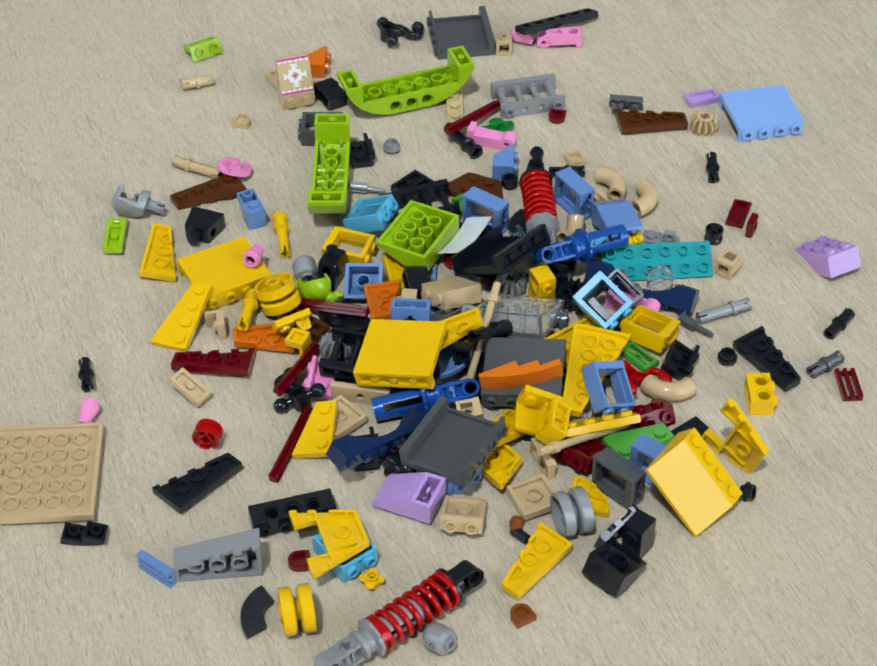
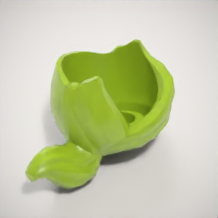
(318, 289)

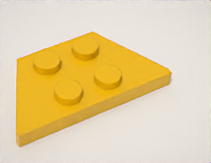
(501, 465)

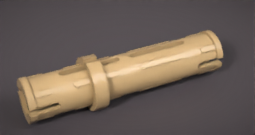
(191, 165)

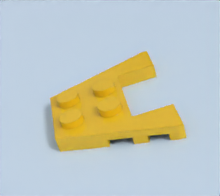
(743, 444)
(341, 535)

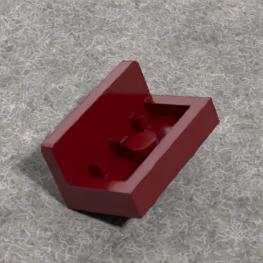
(655, 412)

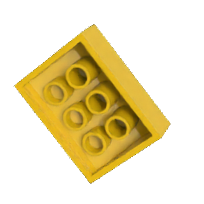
(693, 481)

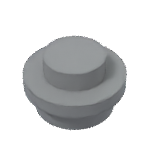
(391, 145)

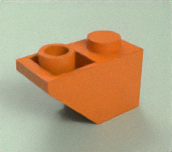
(319, 62)

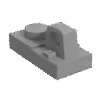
(654, 237)

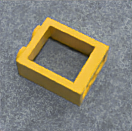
(354, 238)
(654, 320)

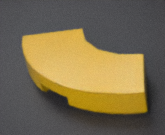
(598, 499)

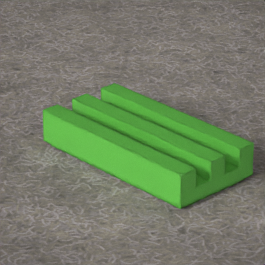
(636, 358)

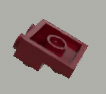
(581, 455)

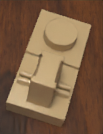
(190, 387)
(545, 462)

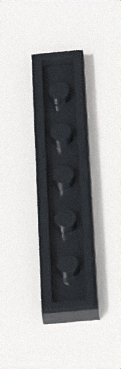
(556, 21)

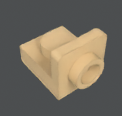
(216, 319)

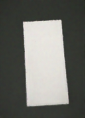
(467, 234)

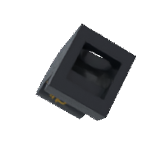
(463, 346)

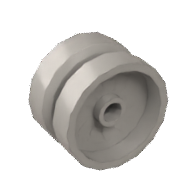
(572, 511)

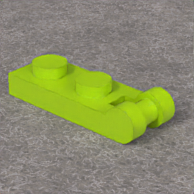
(115, 235)

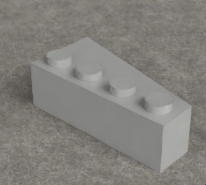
(220, 558)

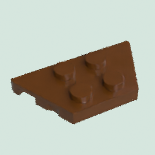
(468, 180)

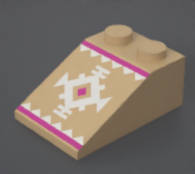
(294, 81)

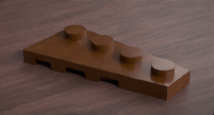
(637, 122)

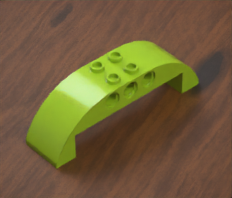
(411, 89)
(330, 165)

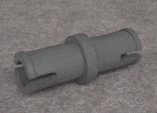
(825, 364)

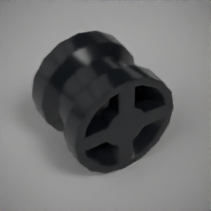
(714, 233)

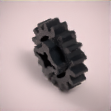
(567, 291)

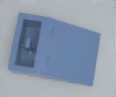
(614, 213)

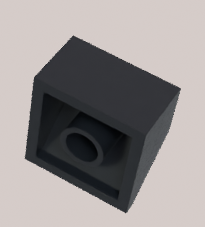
(613, 567)

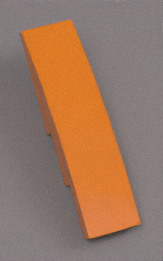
(512, 375)

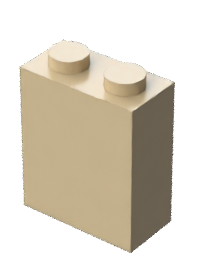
(451, 292)

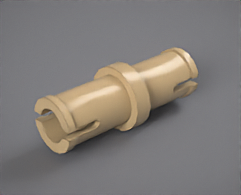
(197, 81)

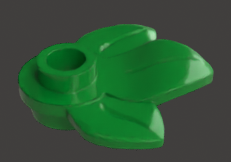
(499, 125)

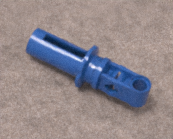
(580, 245)
(429, 398)

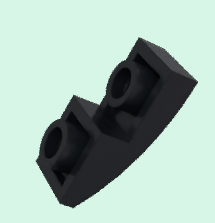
(82, 535)

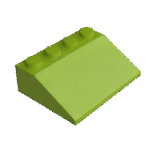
(419, 234)

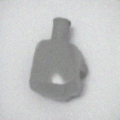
(136, 207)

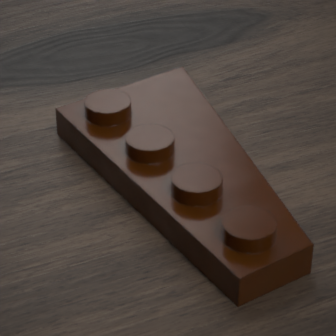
(210, 191)

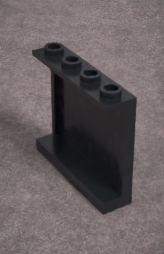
(498, 253)

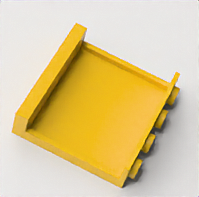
(224, 270)
(400, 353)

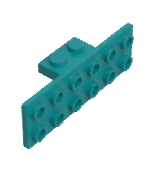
(681, 258)

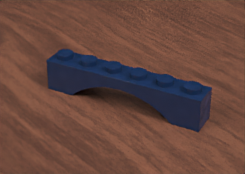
(679, 297)
(353, 450)

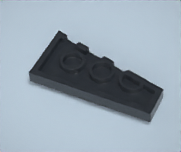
(347, 321)
(764, 355)
(197, 483)

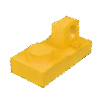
(298, 319)

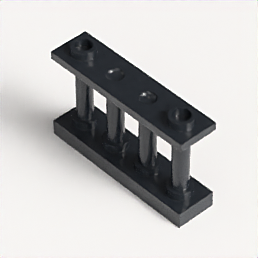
(424, 194)
(343, 370)

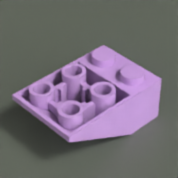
(830, 256)
(412, 495)

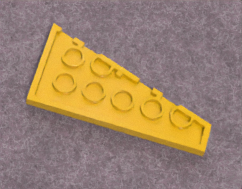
(587, 346)

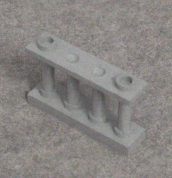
(524, 86)

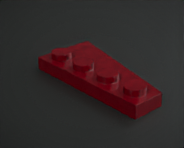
(214, 362)

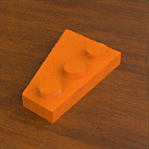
(380, 297)
(261, 338)

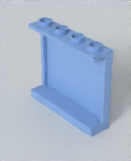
(762, 112)

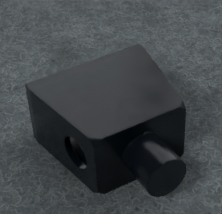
(203, 225)
(333, 265)

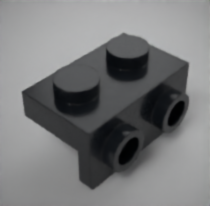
(680, 359)

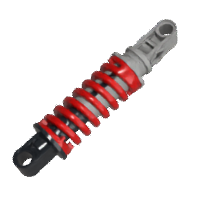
(539, 199)
(396, 619)

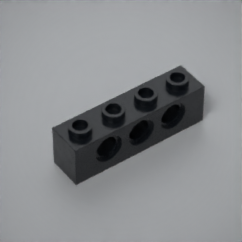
(274, 518)

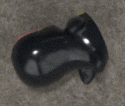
(392, 463)

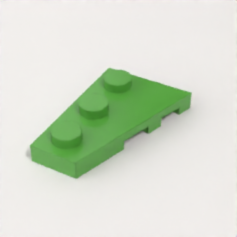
(622, 441)

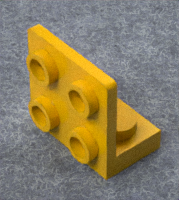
(528, 408)

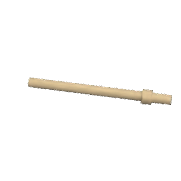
(492, 301)
(556, 446)

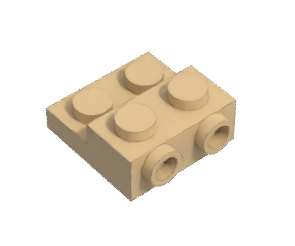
(463, 514)

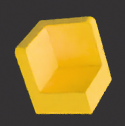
(298, 339)

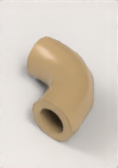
(613, 180)
(647, 199)
(573, 222)
(668, 390)

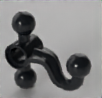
(389, 31)
(297, 395)

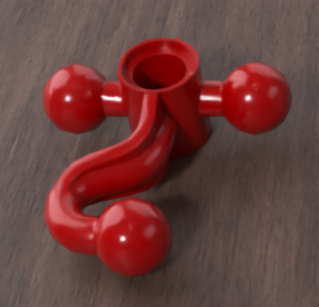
(636, 377)

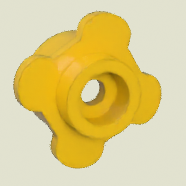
(371, 584)

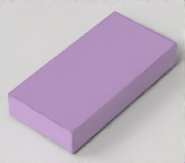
(701, 98)

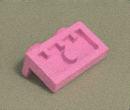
(315, 377)

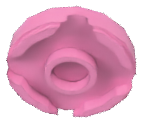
(233, 167)

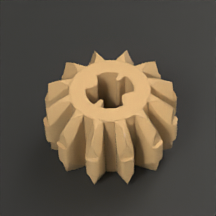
(704, 122)

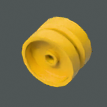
(277, 294)
(296, 609)

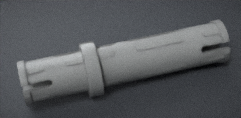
(724, 310)

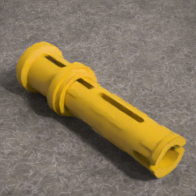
(281, 229)
(250, 305)

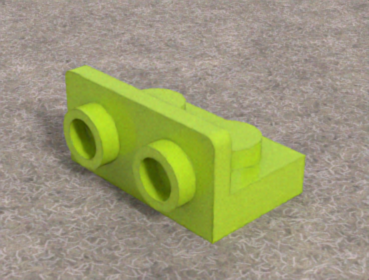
(204, 48)

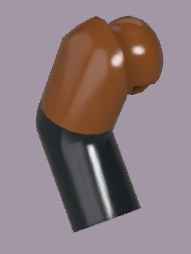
(516, 529)

